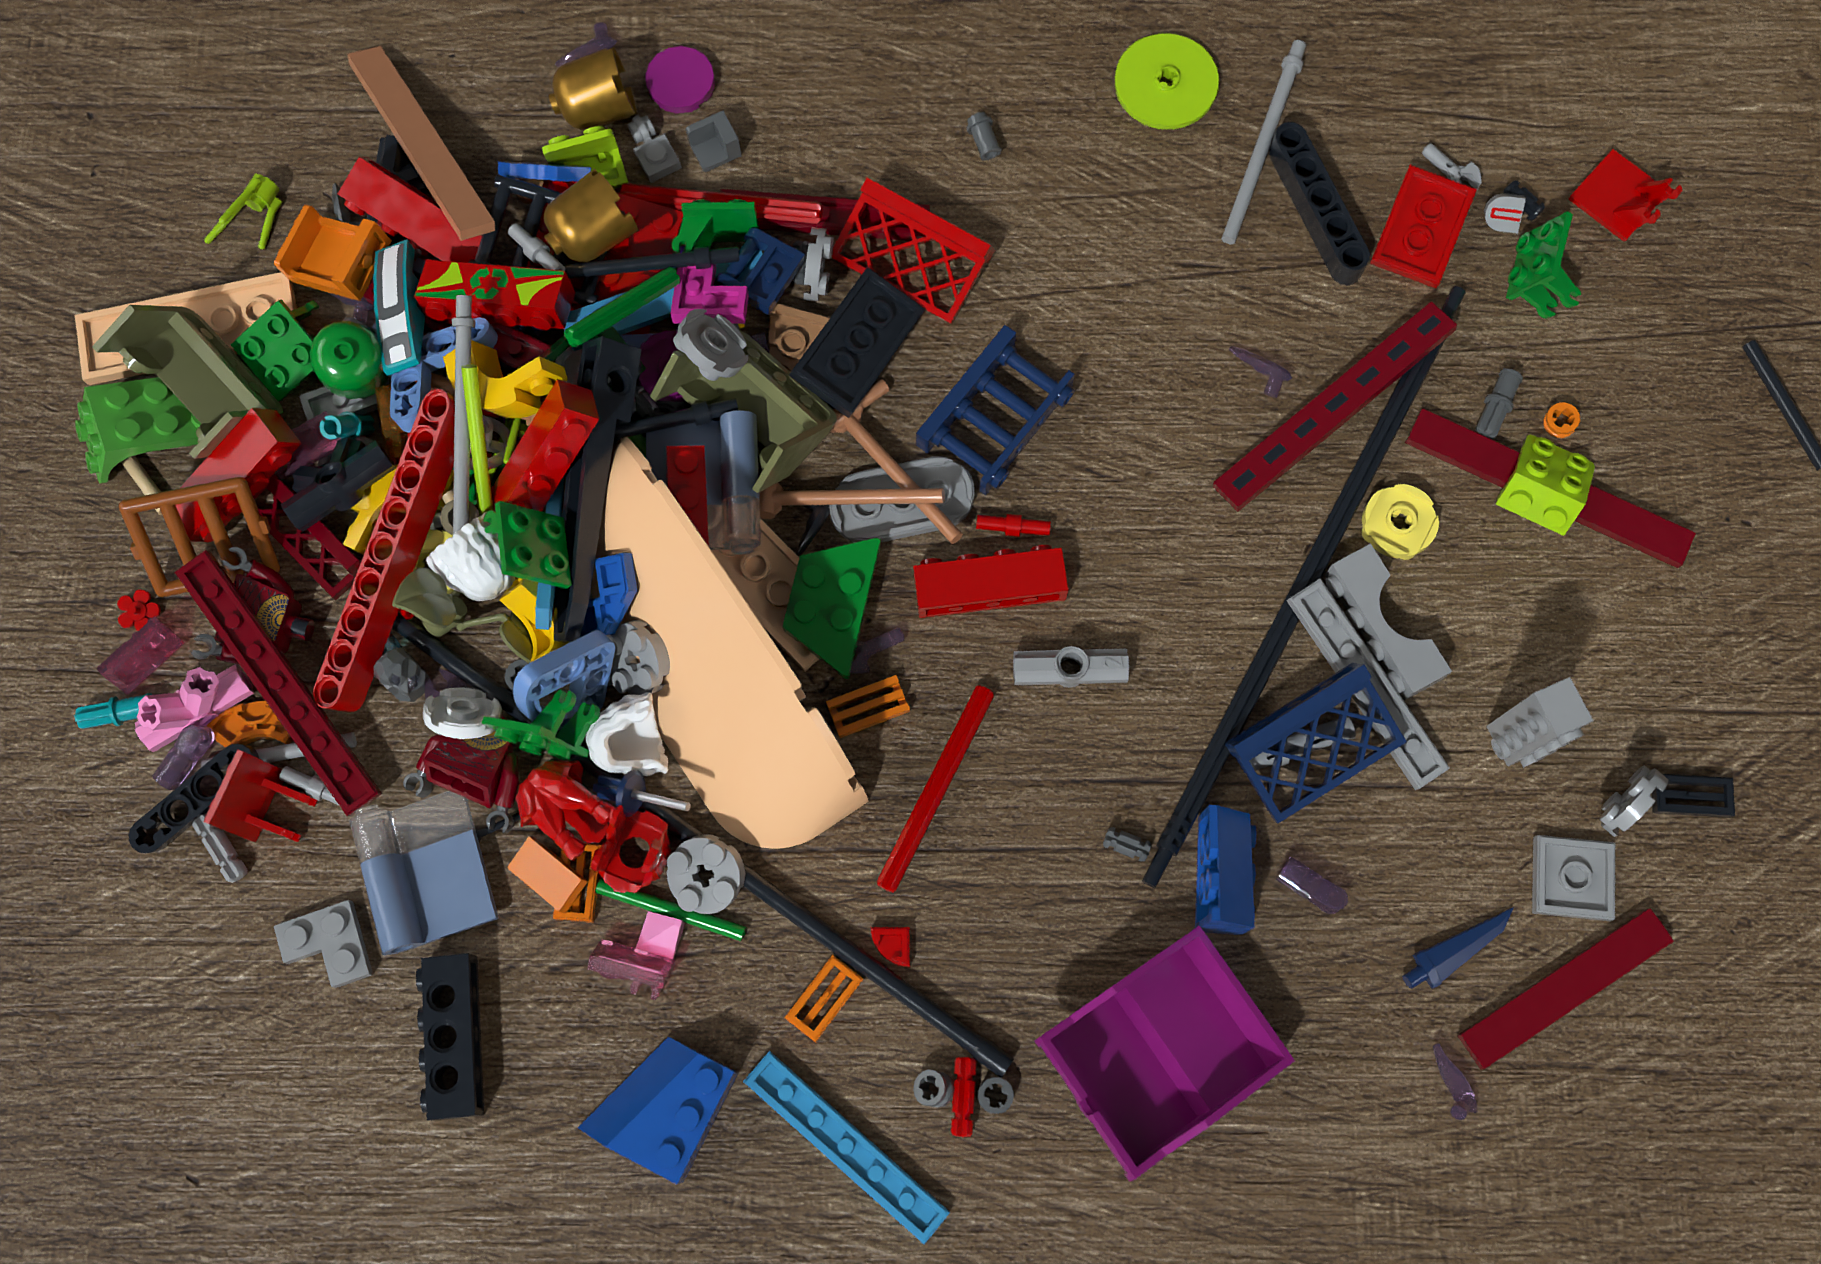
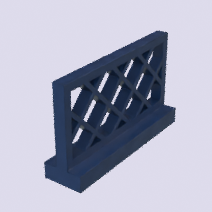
(1307, 710)

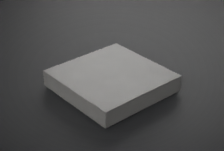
(1573, 878)

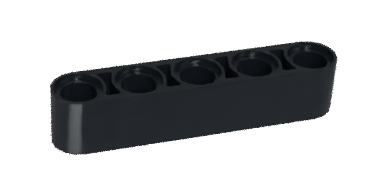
(1320, 188)

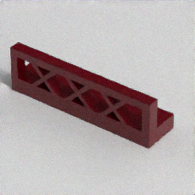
(320, 533)

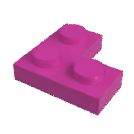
(698, 292)

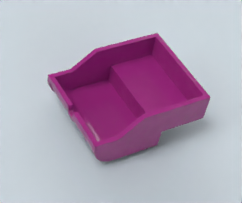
(1165, 1052)

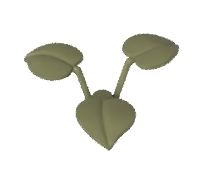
(426, 597)

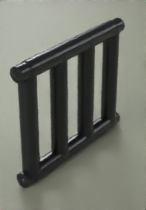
(540, 197)

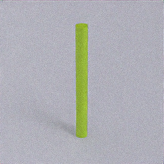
(477, 438)

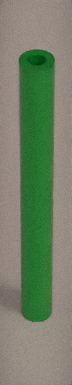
(673, 910)

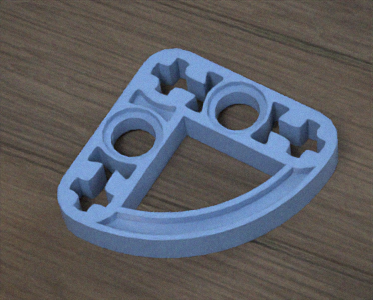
(582, 663)

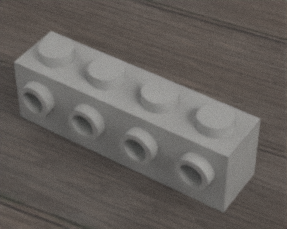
(1540, 724)

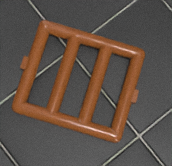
(203, 493)

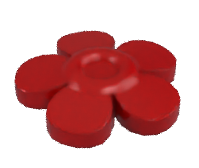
(137, 609)

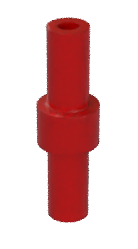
(1013, 525)

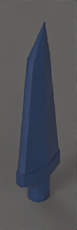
(1447, 956)

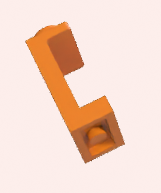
(331, 253)

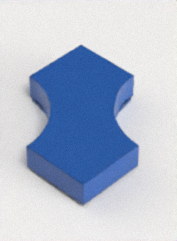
(542, 171)

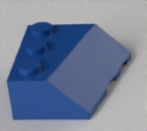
(1225, 871)
(663, 1110)

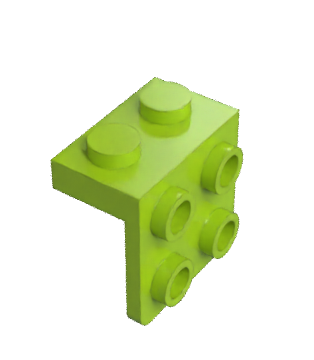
(593, 149)
(1547, 485)

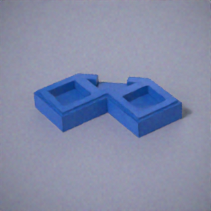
(616, 591)

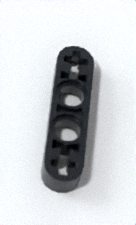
(189, 793)

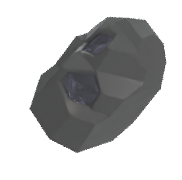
(401, 675)

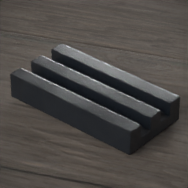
(1727, 797)

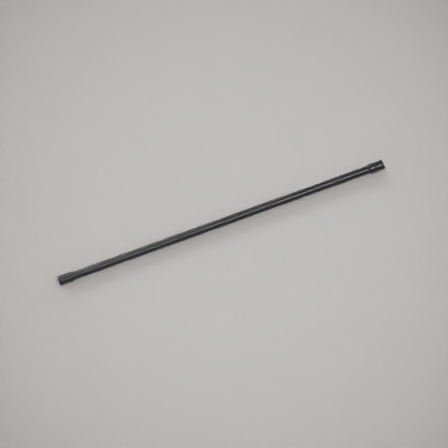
(979, 1047)

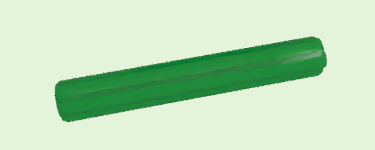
(621, 307)

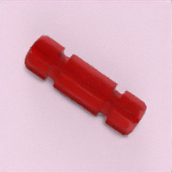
(963, 1097)

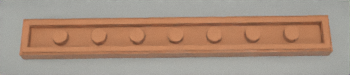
(421, 143)

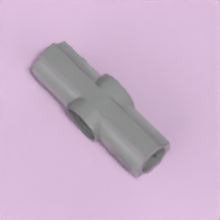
(1095, 666)

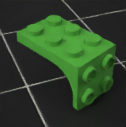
(130, 421)

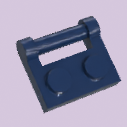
(770, 274)

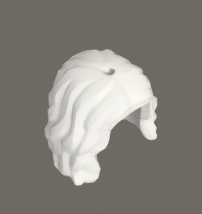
(471, 562)
(628, 737)

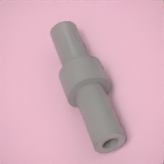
(534, 248)
(312, 786)

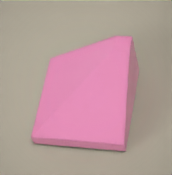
(660, 935)

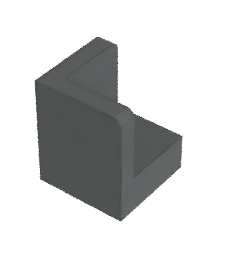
(713, 141)

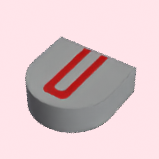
(1505, 212)

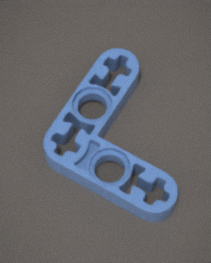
(430, 361)

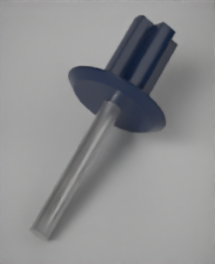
(631, 793)

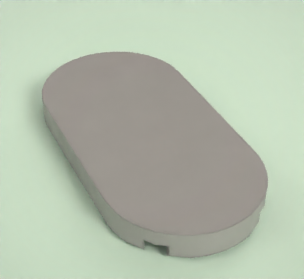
(899, 521)

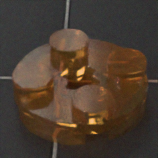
(393, 442)

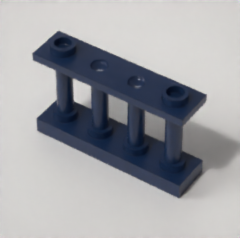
(981, 378)

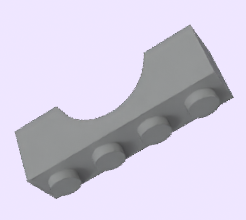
(1408, 662)

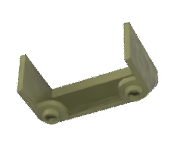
(191, 364)
(787, 413)

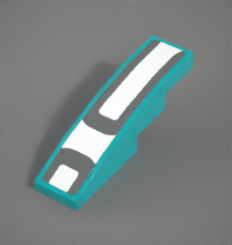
(396, 309)

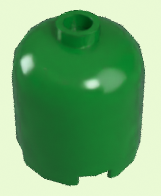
(348, 360)

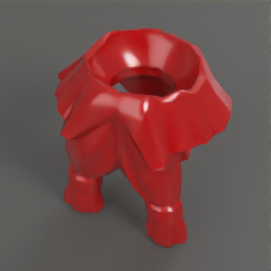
(557, 795)
(621, 828)

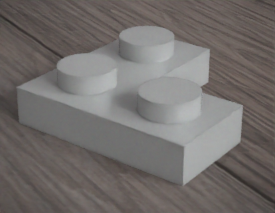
(334, 934)

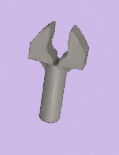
(1456, 173)

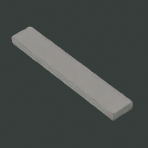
(1344, 646)

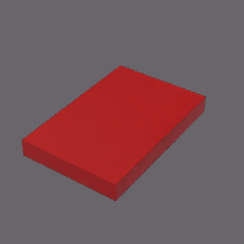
(1423, 226)

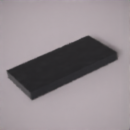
(857, 342)

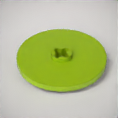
(1154, 101)

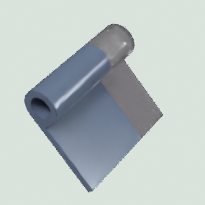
(730, 475)
(422, 871)

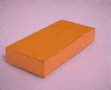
(547, 874)

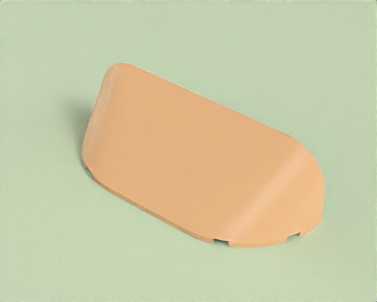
(729, 693)

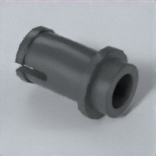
(981, 129)

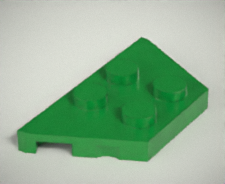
(831, 601)

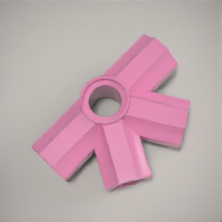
(195, 703)

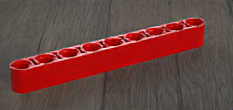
(389, 556)

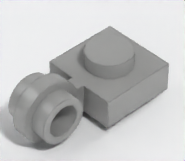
(655, 155)

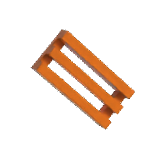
(837, 717)
(591, 897)
(835, 1009)

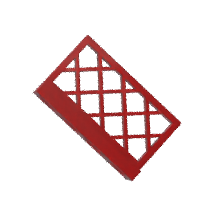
(925, 223)

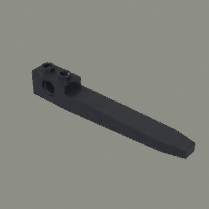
(589, 473)

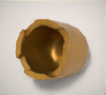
(592, 91)
(587, 220)

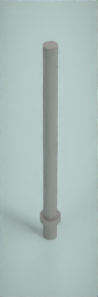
(1291, 66)
(463, 324)

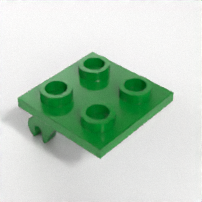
(714, 222)
(1539, 266)
(278, 348)
(530, 544)
(542, 731)

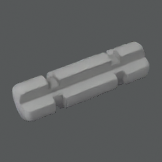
(220, 850)

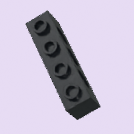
(465, 1055)

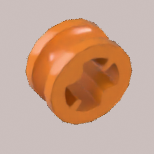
(1556, 410)

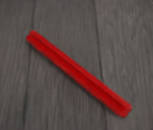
(765, 206)
(935, 789)

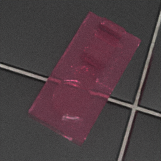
(312, 448)
(140, 655)
(625, 962)

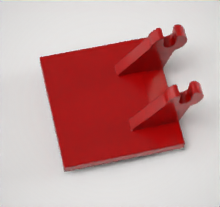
(1622, 195)
(247, 796)

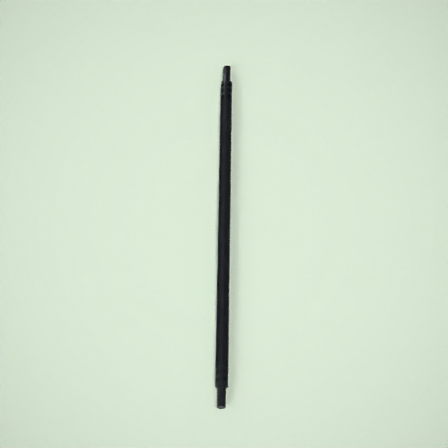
(1286, 620)

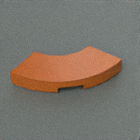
(248, 724)

